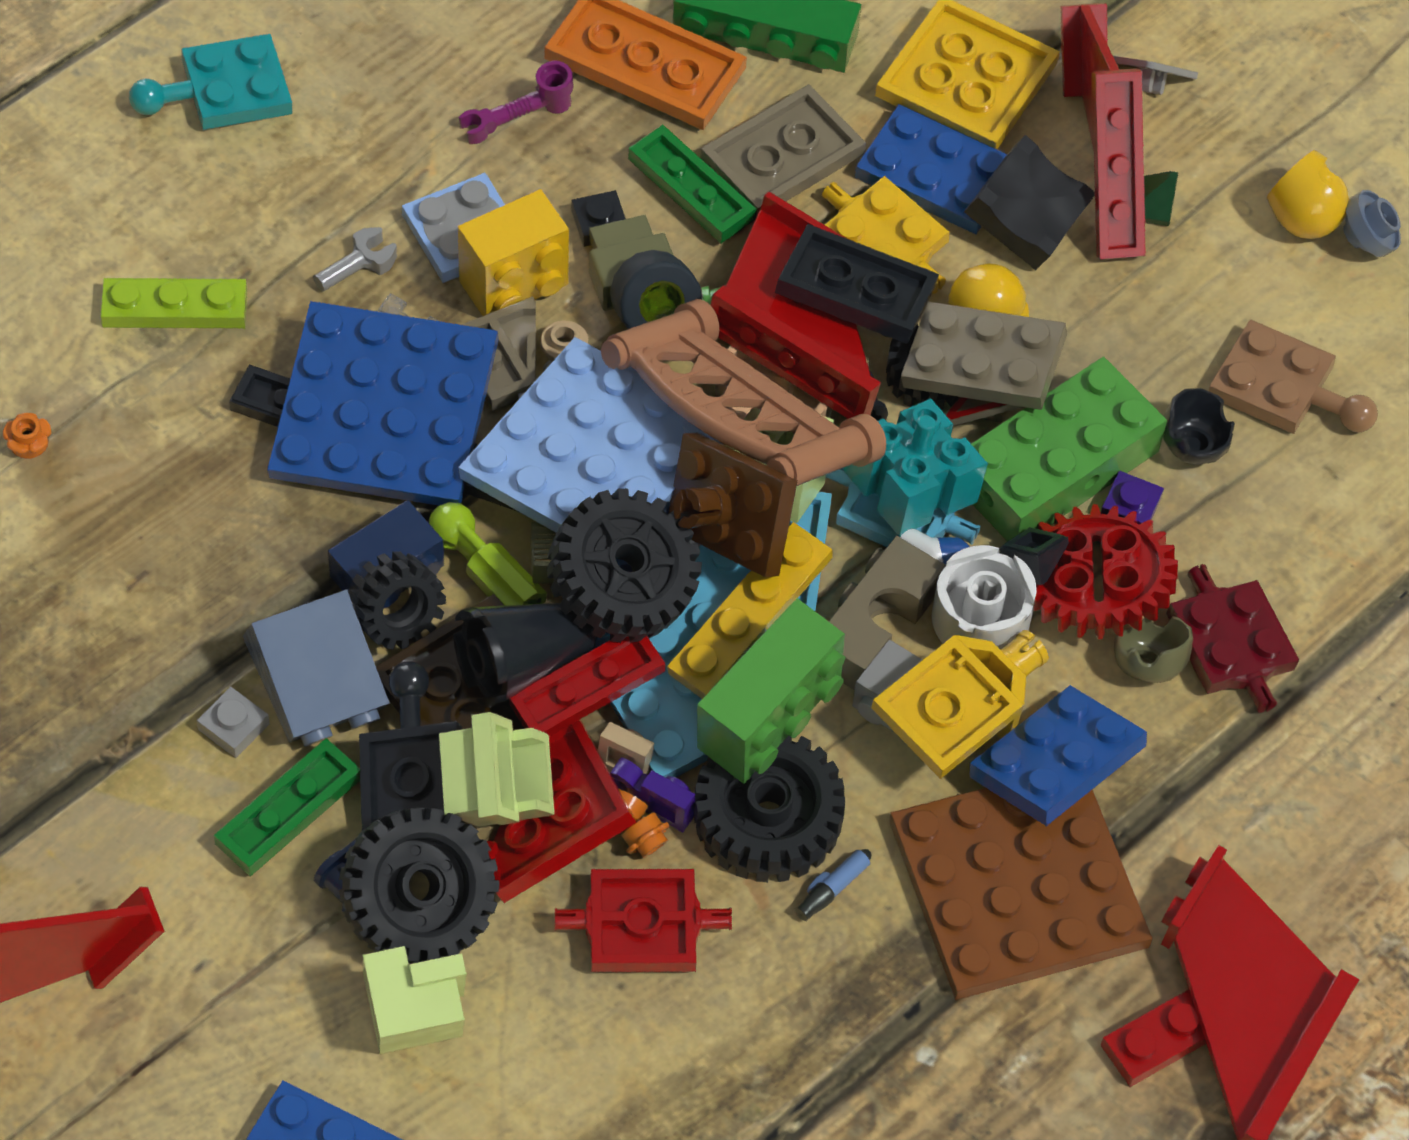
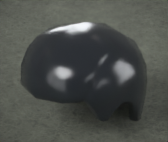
(1197, 427)

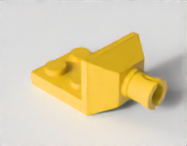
(960, 697)

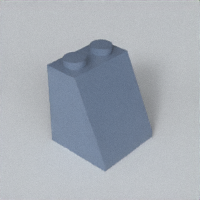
(317, 668)

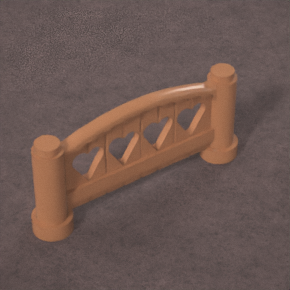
(692, 336)

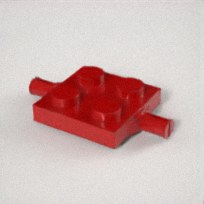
(643, 920)

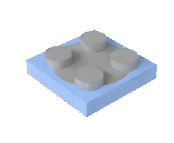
(437, 217)

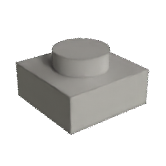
(233, 722)

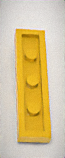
(748, 613)

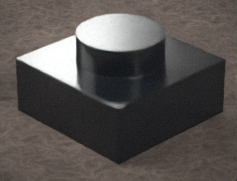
(595, 211)

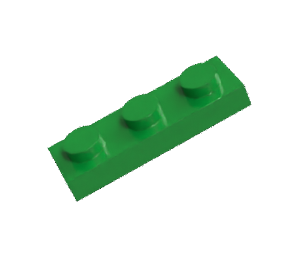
(692, 184)
(287, 807)

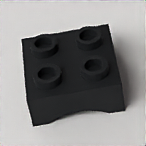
(1029, 203)

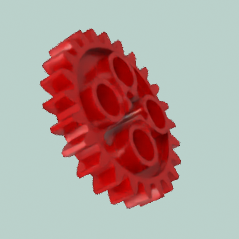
(1136, 573)

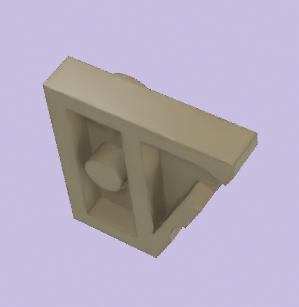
(515, 353)

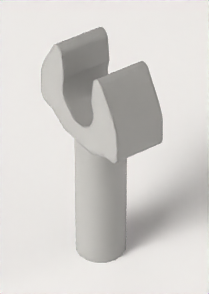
(362, 257)

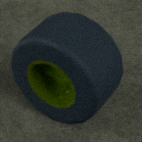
(642, 273)

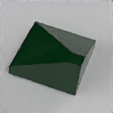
(1159, 197)

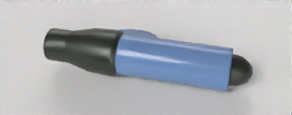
(829, 885)

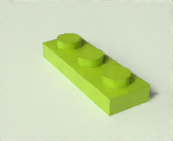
(173, 303)

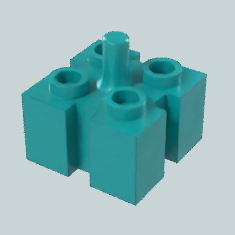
(921, 469)

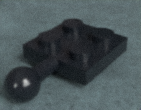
(403, 764)

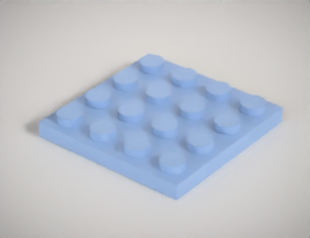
(578, 436)

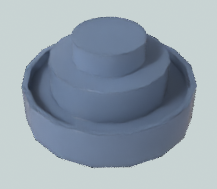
(1372, 224)

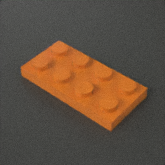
(646, 59)

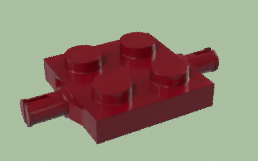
(1234, 637)

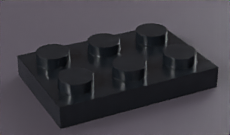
(856, 283)

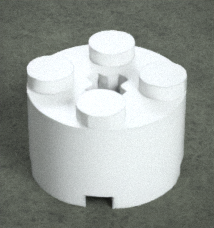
(983, 596)

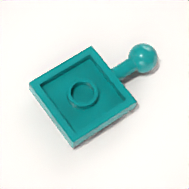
(228, 82)

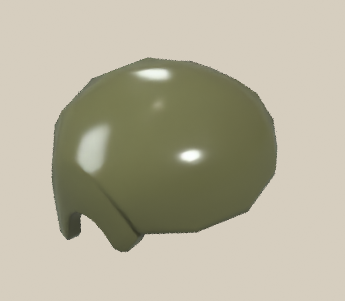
(1154, 652)

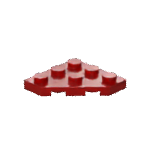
(585, 810)

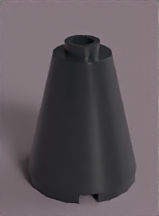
(516, 646)

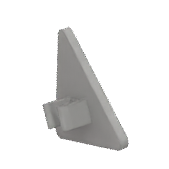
(1154, 73)

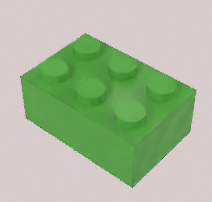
(771, 692)

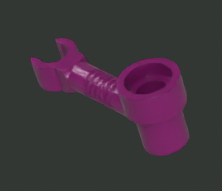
(552, 91)

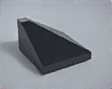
(1038, 549)

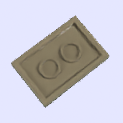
(784, 148)
(984, 355)

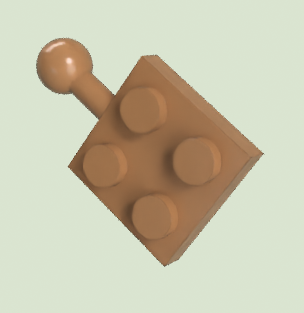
(1281, 379)

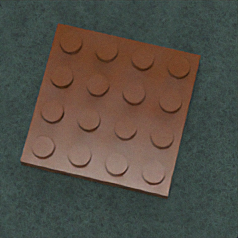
(1017, 894)

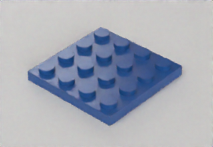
(383, 404)

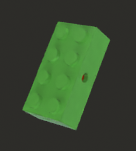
(1066, 450)

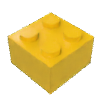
(513, 253)

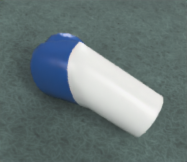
(937, 547)

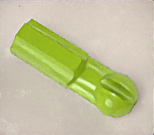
(488, 563)

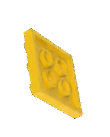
(968, 72)

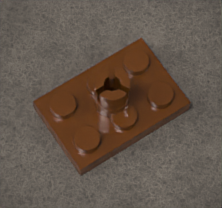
(733, 503)

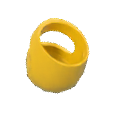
(1309, 198)
(989, 289)

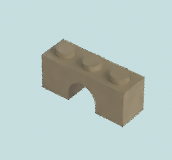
(895, 582)

